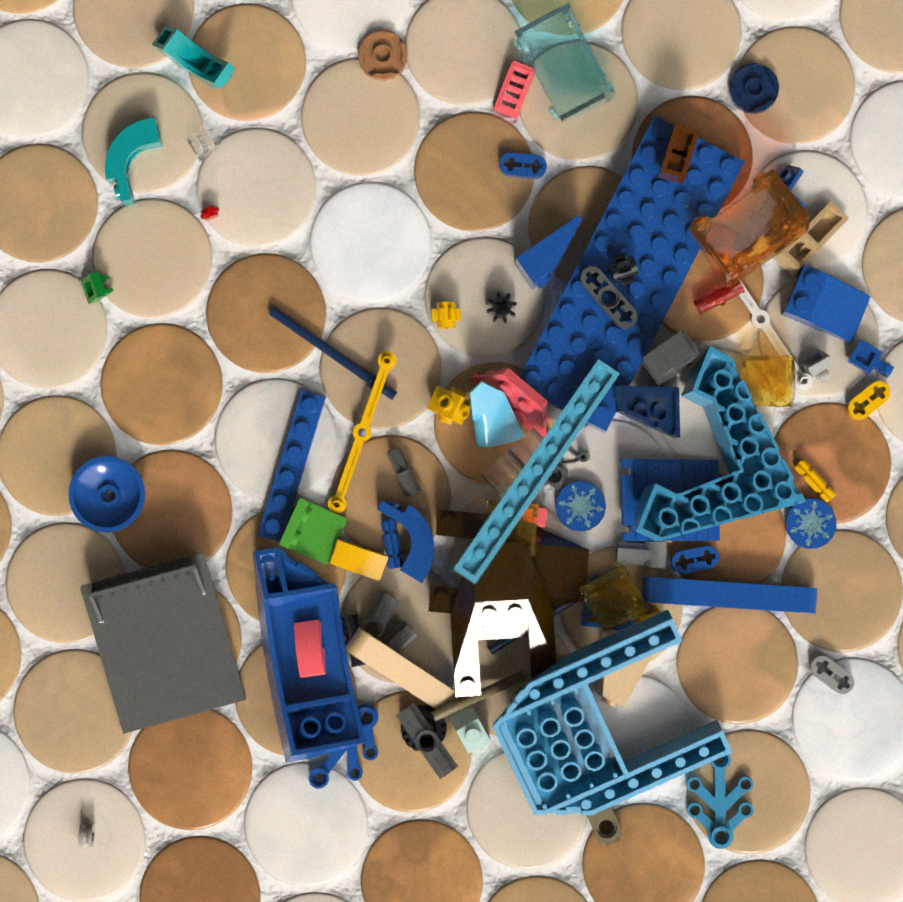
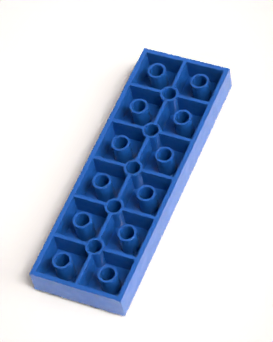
(652, 224)

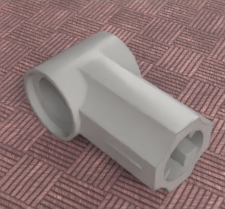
(646, 554)

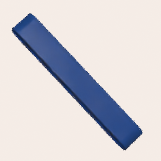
(729, 595)

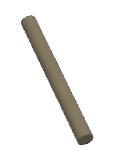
(485, 692)

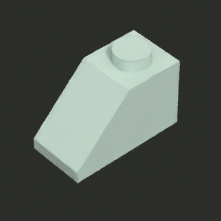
(469, 728)

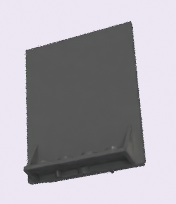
(163, 642)

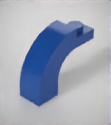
(422, 543)

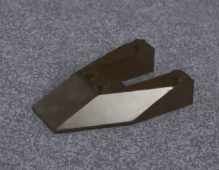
(558, 561)
(501, 605)

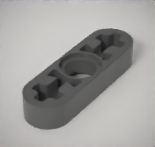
(610, 287)

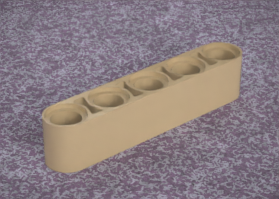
(399, 669)

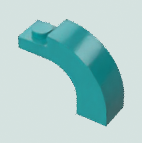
(193, 58)
(125, 147)

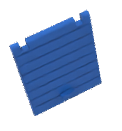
(671, 474)

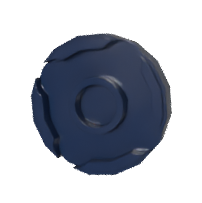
(753, 88)

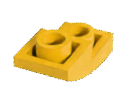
(358, 559)

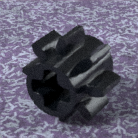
(623, 269)
(504, 314)

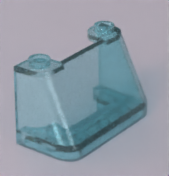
(564, 64)

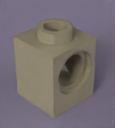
(608, 838)

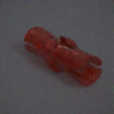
(718, 297)

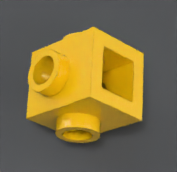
(449, 405)

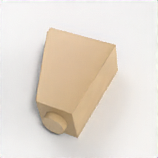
(619, 685)

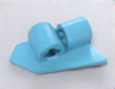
(492, 416)

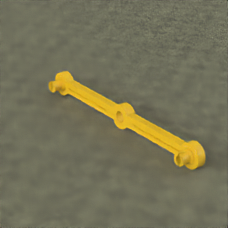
(386, 361)

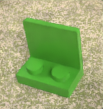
(313, 531)

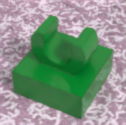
(94, 287)

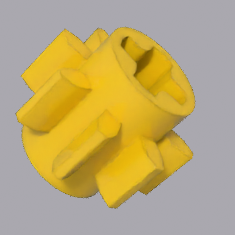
(446, 315)

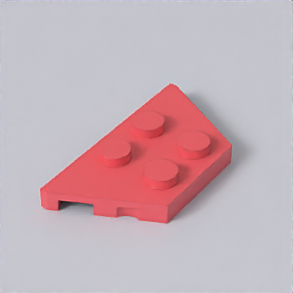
(525, 402)

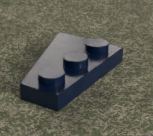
(651, 406)

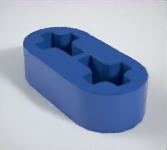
(523, 159)
(695, 566)

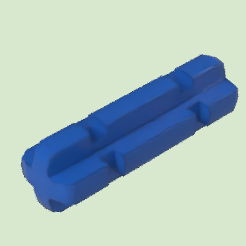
(391, 543)

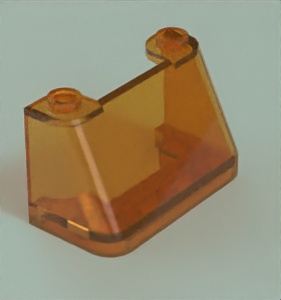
(751, 229)

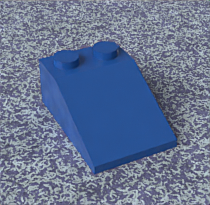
(542, 259)
(826, 304)

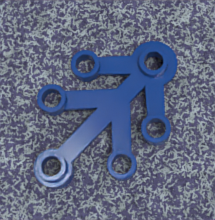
(351, 752)

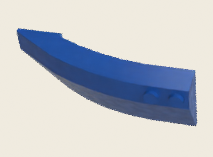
(315, 711)

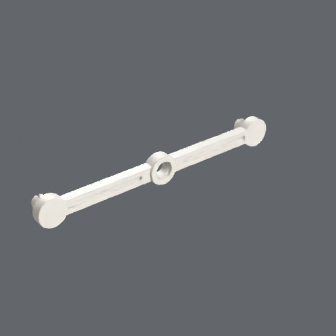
(802, 380)

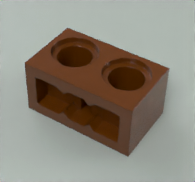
(678, 153)

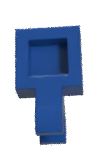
(867, 358)

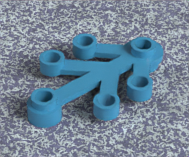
(720, 805)

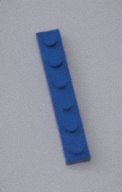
(291, 465)

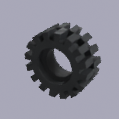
(439, 727)

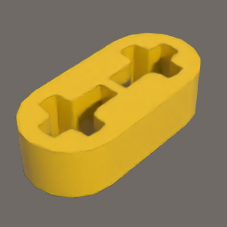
(864, 396)

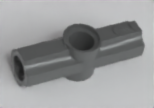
(437, 754)

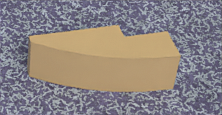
(819, 232)

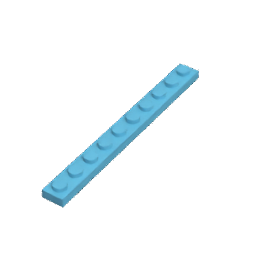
(536, 471)

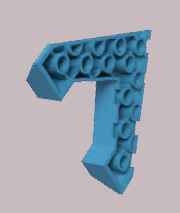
(757, 473)

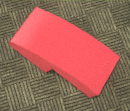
(309, 648)

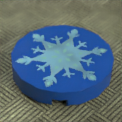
(580, 506)
(810, 524)

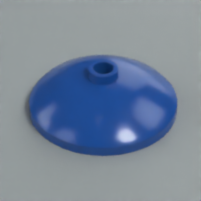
(89, 489)

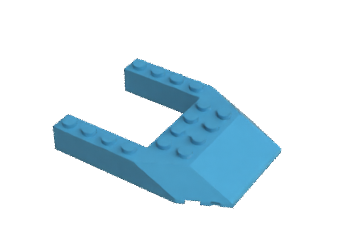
(563, 742)

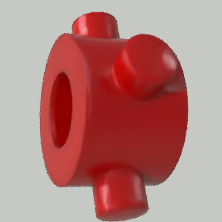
(209, 213)

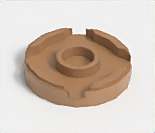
(382, 55)

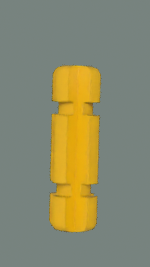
(815, 481)

